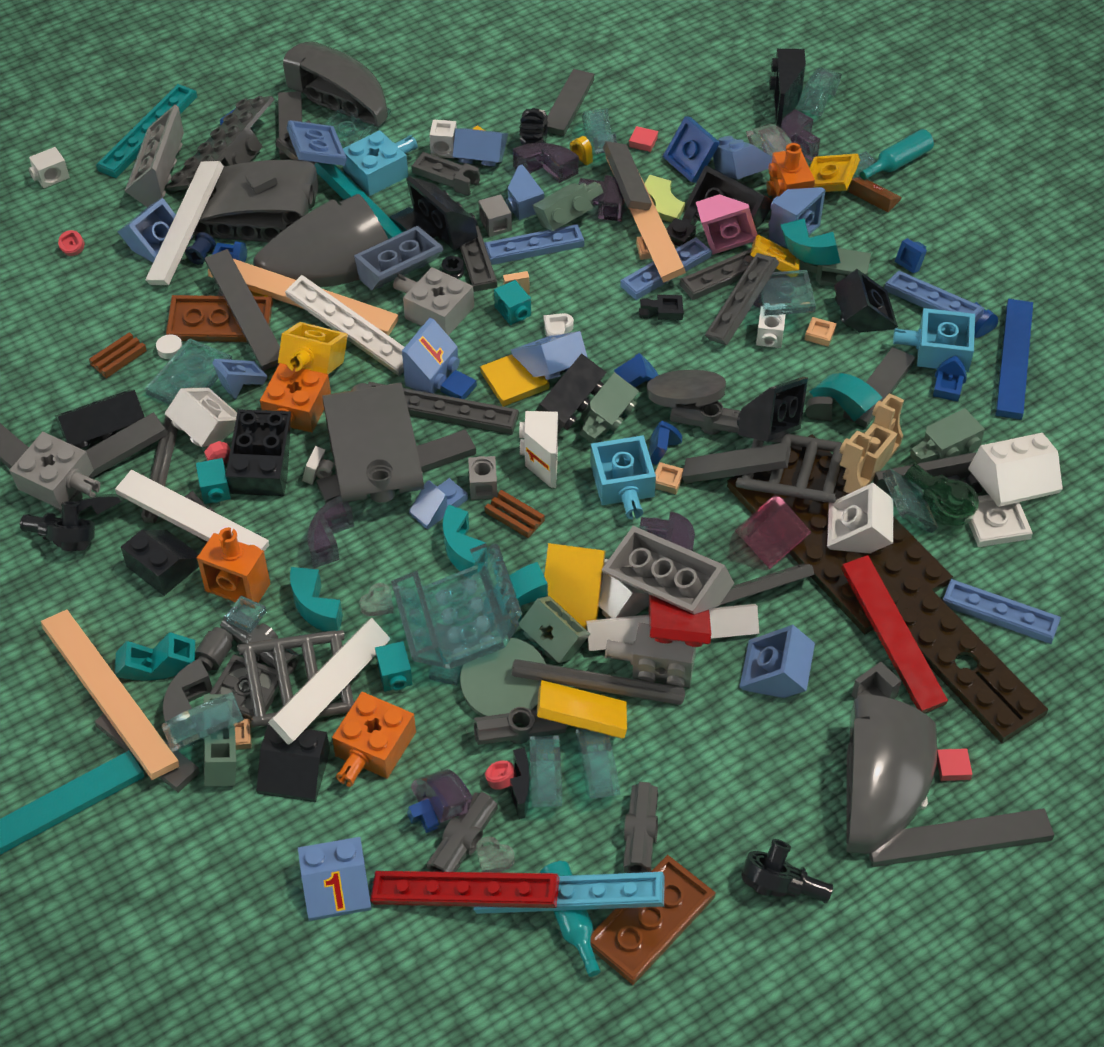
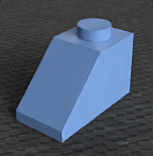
(523, 193)

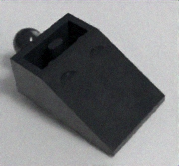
(787, 81)

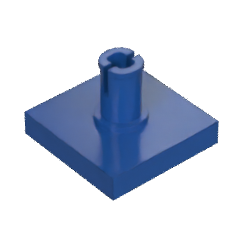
(691, 149)

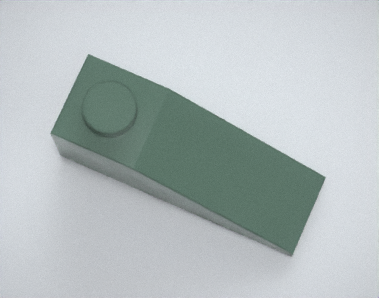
(219, 755)

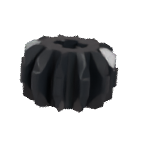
(533, 126)

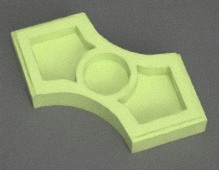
(664, 201)

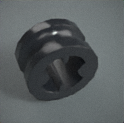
(456, 263)

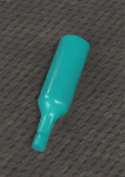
(901, 153)
(575, 924)

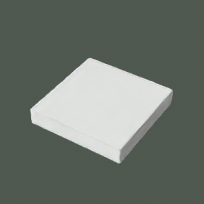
(999, 524)

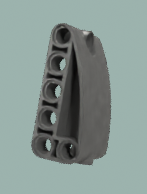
(241, 214)
(372, 442)

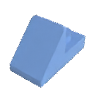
(236, 373)
(434, 500)

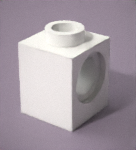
(442, 138)
(48, 167)
(770, 330)

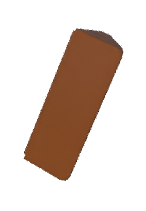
(873, 193)

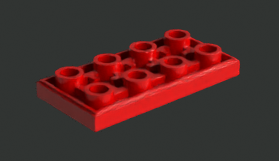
(672, 624)

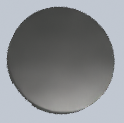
(686, 388)

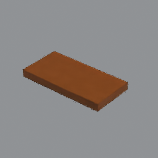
(209, 318)
(637, 937)

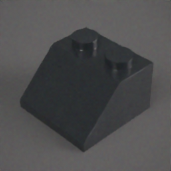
(864, 304)
(159, 559)
(295, 768)

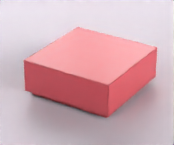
(643, 139)
(954, 764)

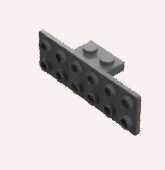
(229, 143)

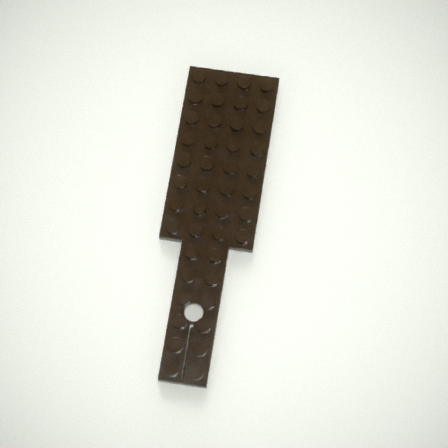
(911, 580)

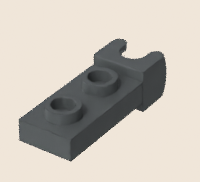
(447, 172)

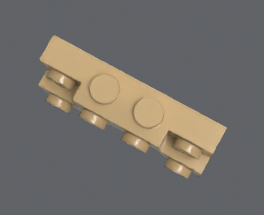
(871, 450)

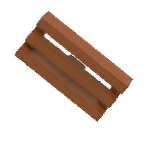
(115, 352)
(517, 510)

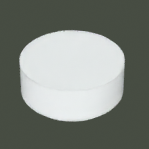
(168, 346)

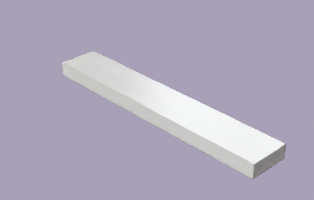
(184, 223)
(345, 320)
(181, 510)
(724, 623)
(328, 681)

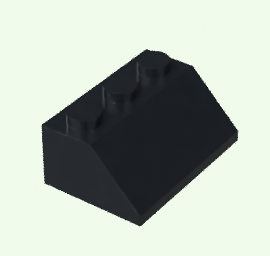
(714, 183)
(448, 217)
(572, 391)
(774, 411)
(100, 418)

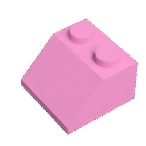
(726, 223)

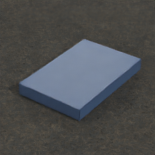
(316, 143)

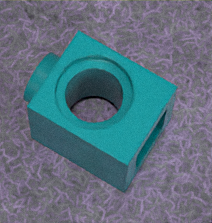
(512, 302)
(213, 481)
(393, 666)

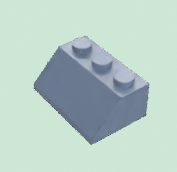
(396, 256)

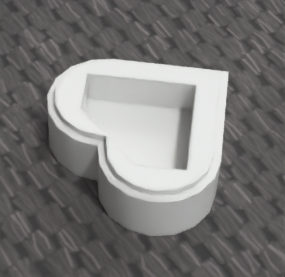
(558, 324)

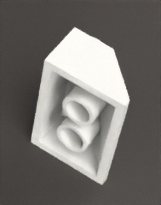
(1018, 469)

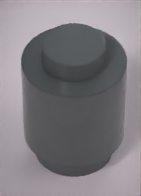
(214, 648)

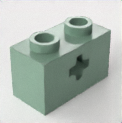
(561, 639)

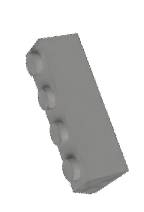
(156, 158)
(669, 571)

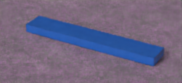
(1014, 359)

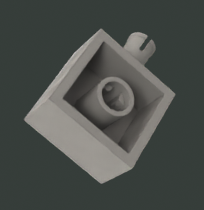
(436, 297)
(54, 471)
(655, 661)

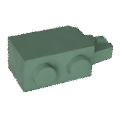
(566, 204)
(832, 274)
(607, 407)
(949, 438)

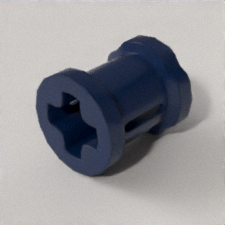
(200, 248)

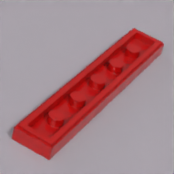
(894, 634)
(465, 889)

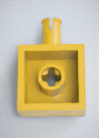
(312, 348)

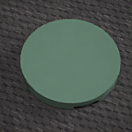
(492, 687)

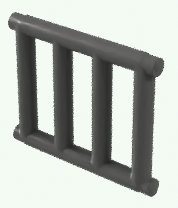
(800, 490)
(277, 646)

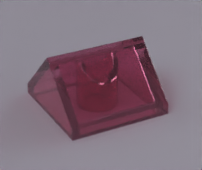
(773, 531)

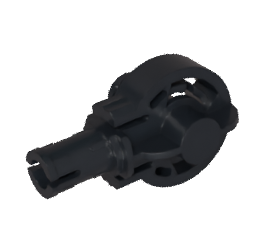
(65, 532)
(774, 876)

